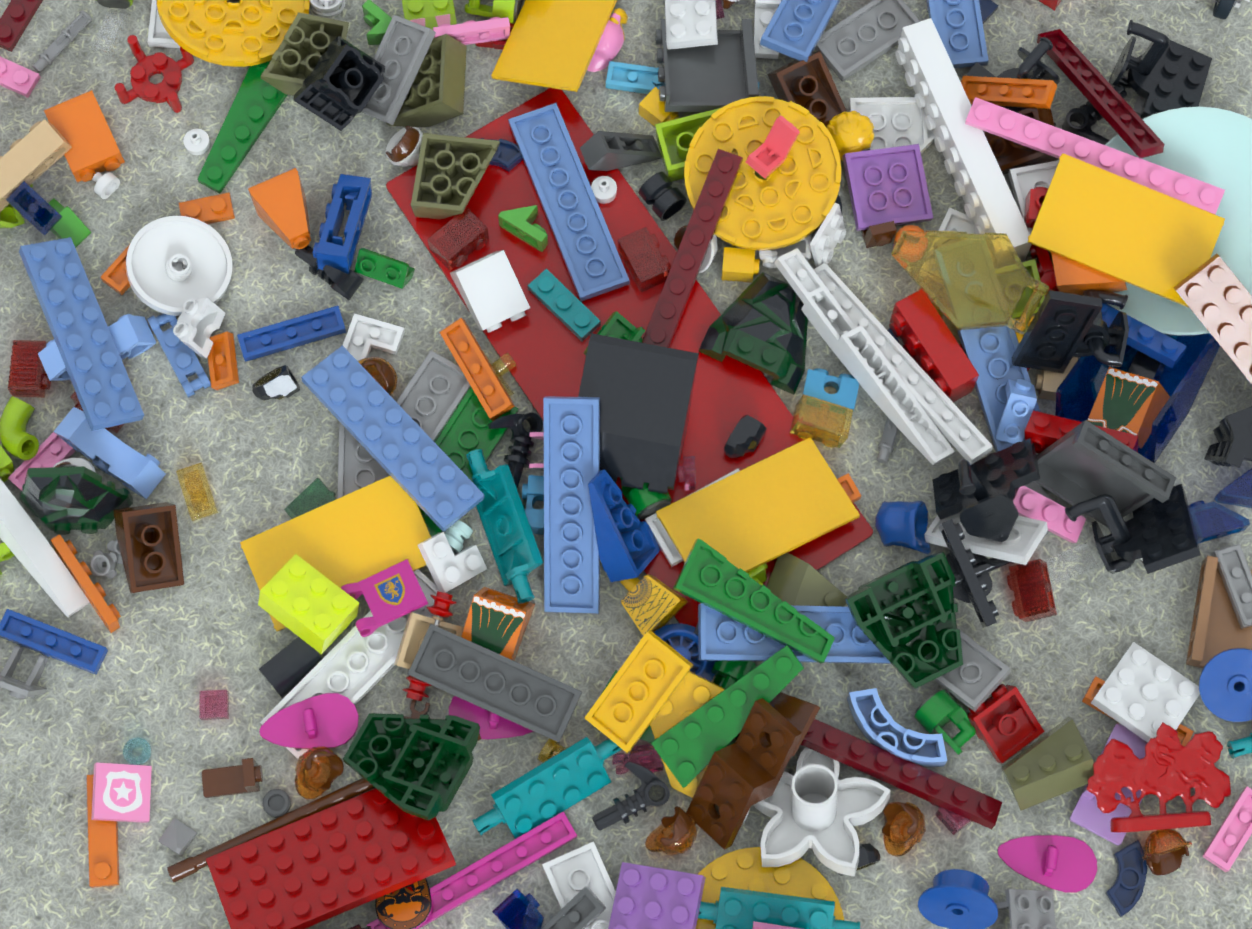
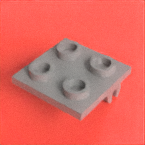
(19, 688)
(1029, 909)

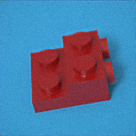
(1005, 722)

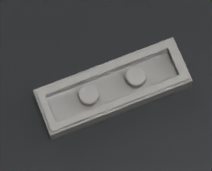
(1237, 581)

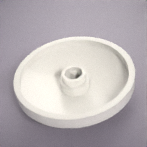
(178, 262)

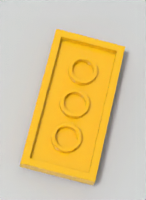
(638, 691)

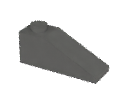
(618, 150)

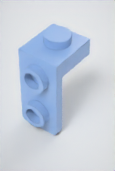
(1017, 412)

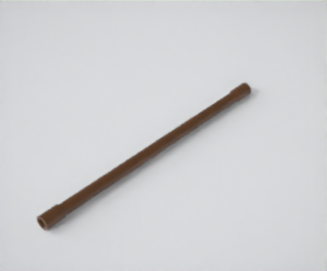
(193, 864)

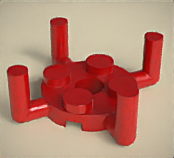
(147, 67)

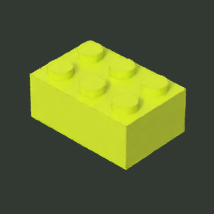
(308, 603)

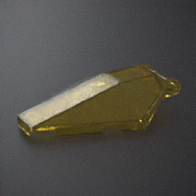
(970, 277)

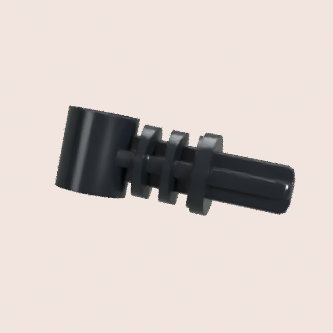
(1086, 117)
(341, 282)
(520, 440)
(634, 803)

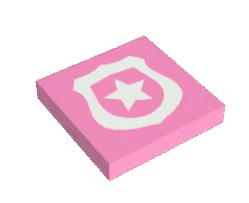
(121, 792)

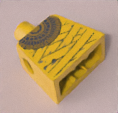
(650, 602)

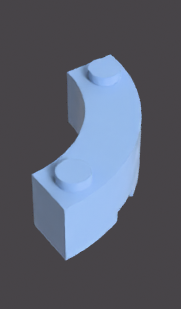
(129, 334)
(111, 454)
(885, 733)

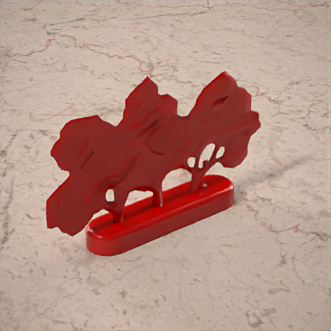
(1165, 772)

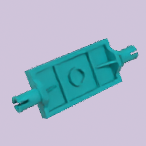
(505, 525)
(549, 788)
(741, 907)

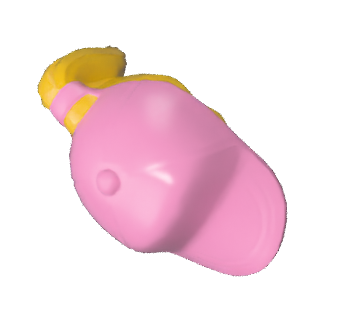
(610, 41)

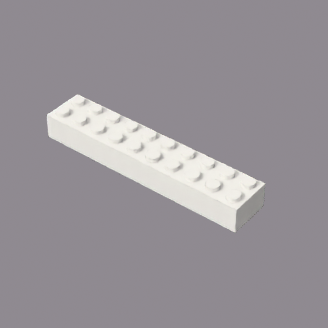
(963, 146)

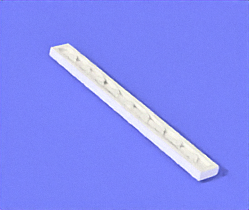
(934, 401)

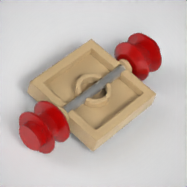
(414, 634)

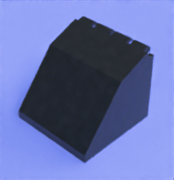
(642, 408)

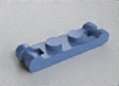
(179, 355)

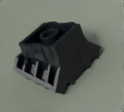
(340, 83)
(1233, 439)

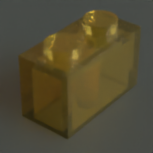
(821, 421)

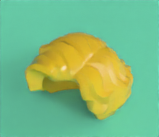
(851, 132)

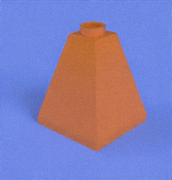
(284, 208)

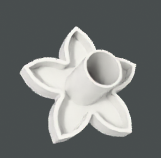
(818, 814)

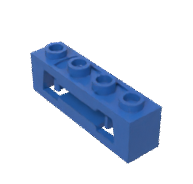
(330, 250)

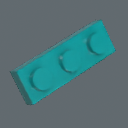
(564, 305)

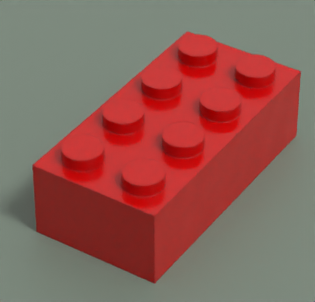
(933, 345)

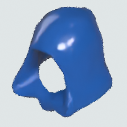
(903, 525)

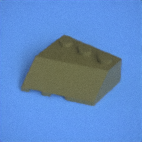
(301, 50)
(438, 86)
(449, 173)
(802, 584)
(1049, 766)

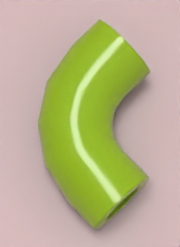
(13, 429)

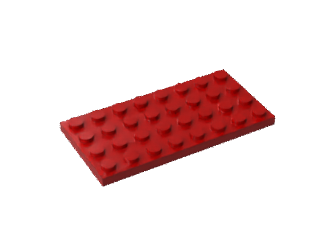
(327, 864)

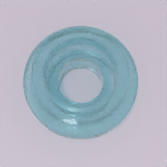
(131, 745)

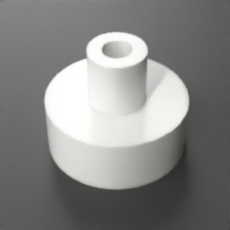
(196, 141)
(105, 184)
(604, 189)

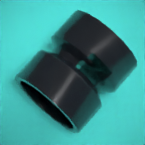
(660, 194)

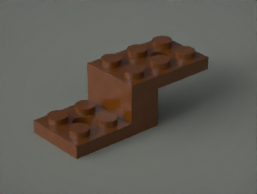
(743, 773)

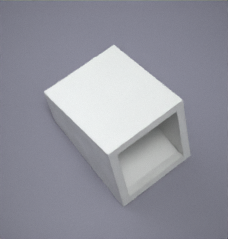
(491, 291)

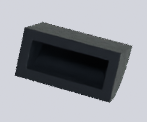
(290, 666)

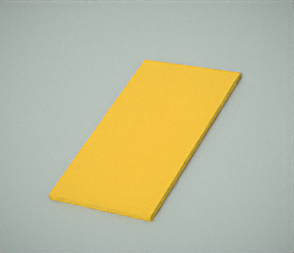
(553, 42)
(1123, 228)
(762, 509)
(344, 537)

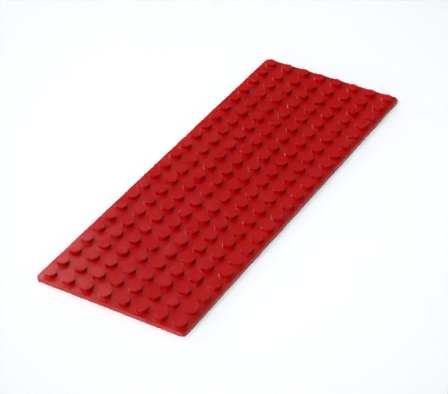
(553, 358)

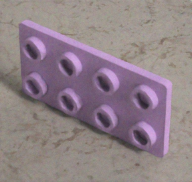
(1086, 811)

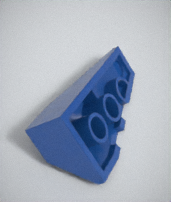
(622, 540)

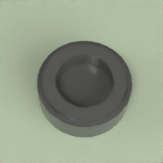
(276, 803)

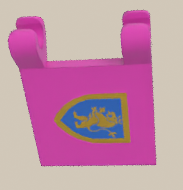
(388, 595)

